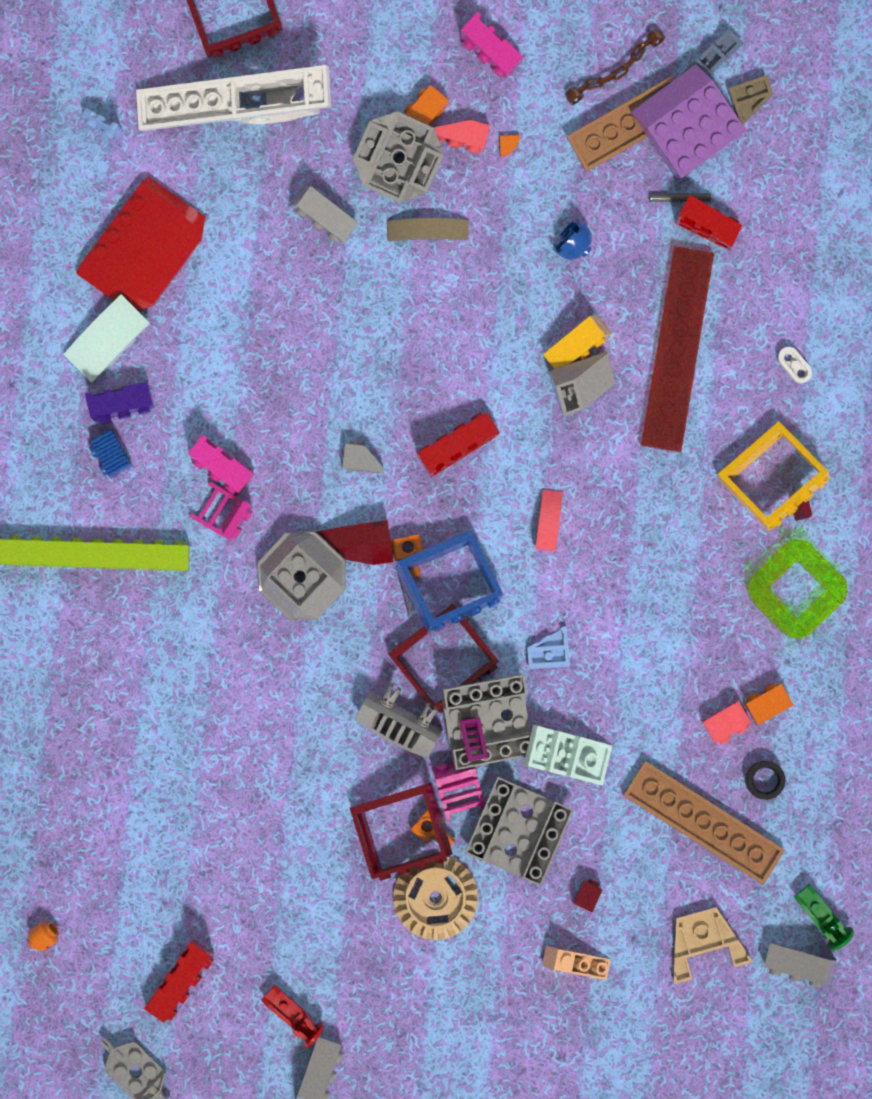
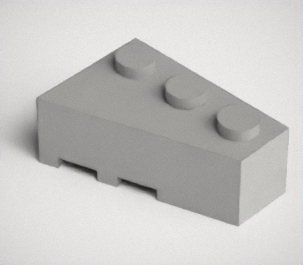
(323, 214)
(320, 1070)

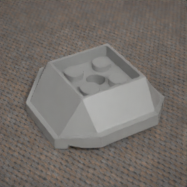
(379, 146)
(323, 570)

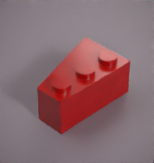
(709, 223)

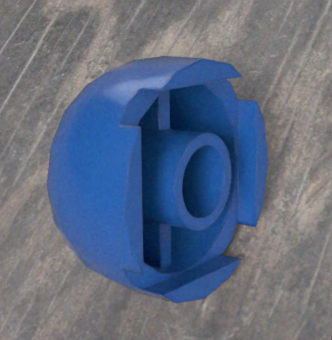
(574, 241)

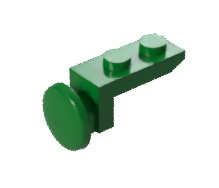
(824, 918)

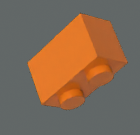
(428, 106)
(768, 703)

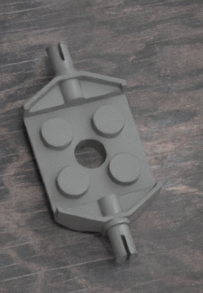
(121, 1061)

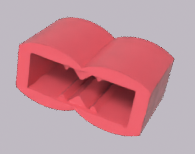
(727, 722)

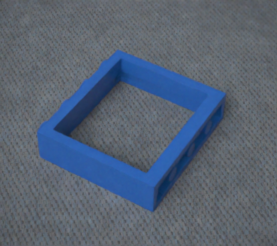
(454, 616)

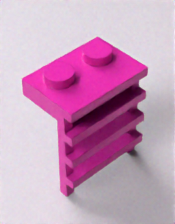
(231, 526)
(450, 779)

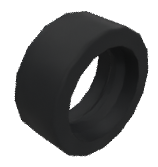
(780, 780)

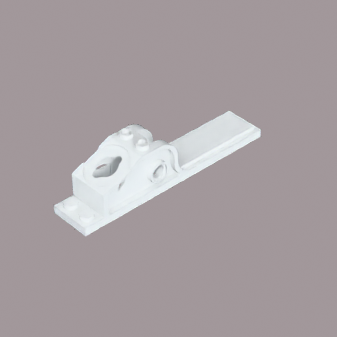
(220, 99)

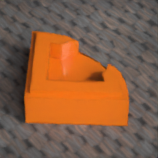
(508, 144)

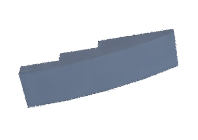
(718, 52)

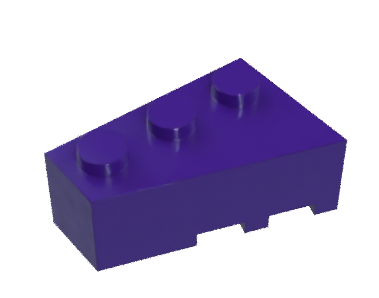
(120, 402)

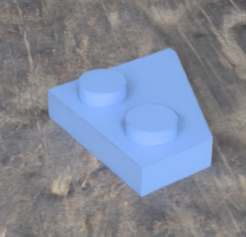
(550, 652)

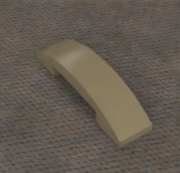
(427, 229)

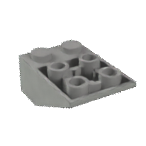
(582, 382)

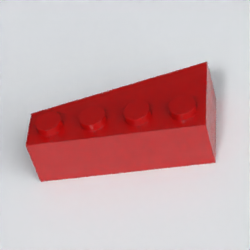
(457, 444)
(179, 980)

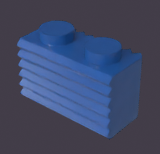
(110, 454)

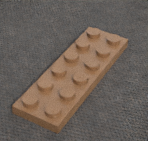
(611, 132)

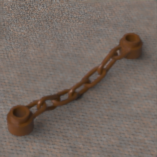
(653, 37)

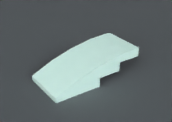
(106, 338)
(567, 755)

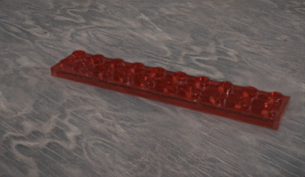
(677, 349)

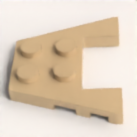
(701, 934)

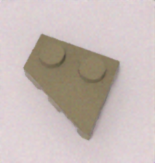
(750, 97)

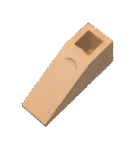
(575, 962)

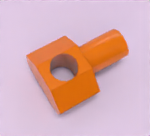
(399, 554)
(424, 834)

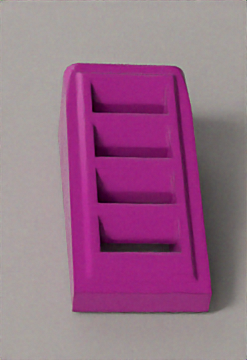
(474, 722)

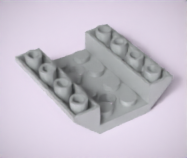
(487, 700)
(533, 836)

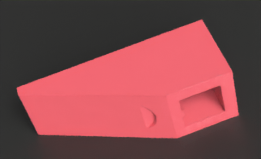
(466, 134)

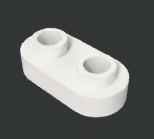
(796, 363)

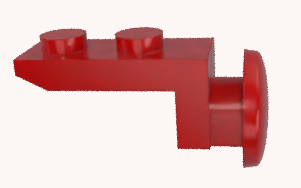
(293, 1015)

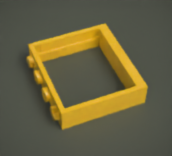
(751, 454)

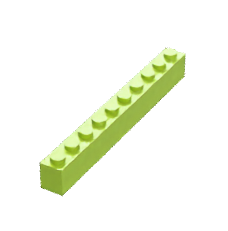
(95, 554)

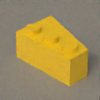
(578, 342)

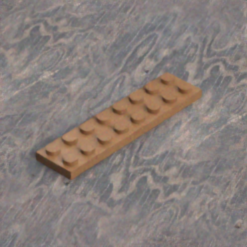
(704, 822)

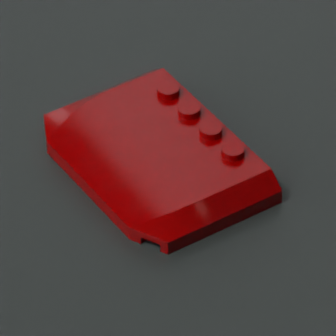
(144, 246)

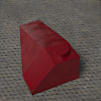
(361, 542)

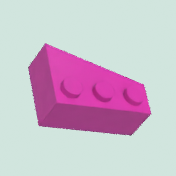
(490, 47)
(220, 465)

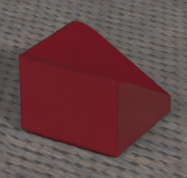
(803, 511)

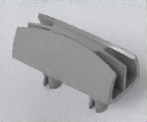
(399, 725)

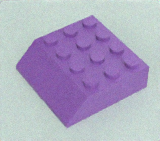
(688, 121)

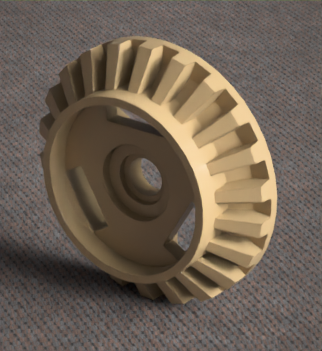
(459, 908)

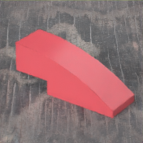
(549, 521)

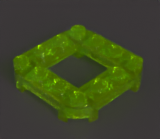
(818, 568)

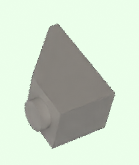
(360, 459)

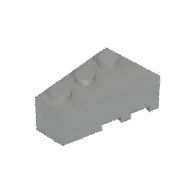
(799, 965)

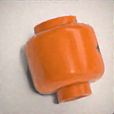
(43, 936)

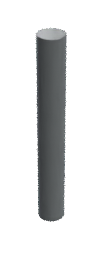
(674, 197)

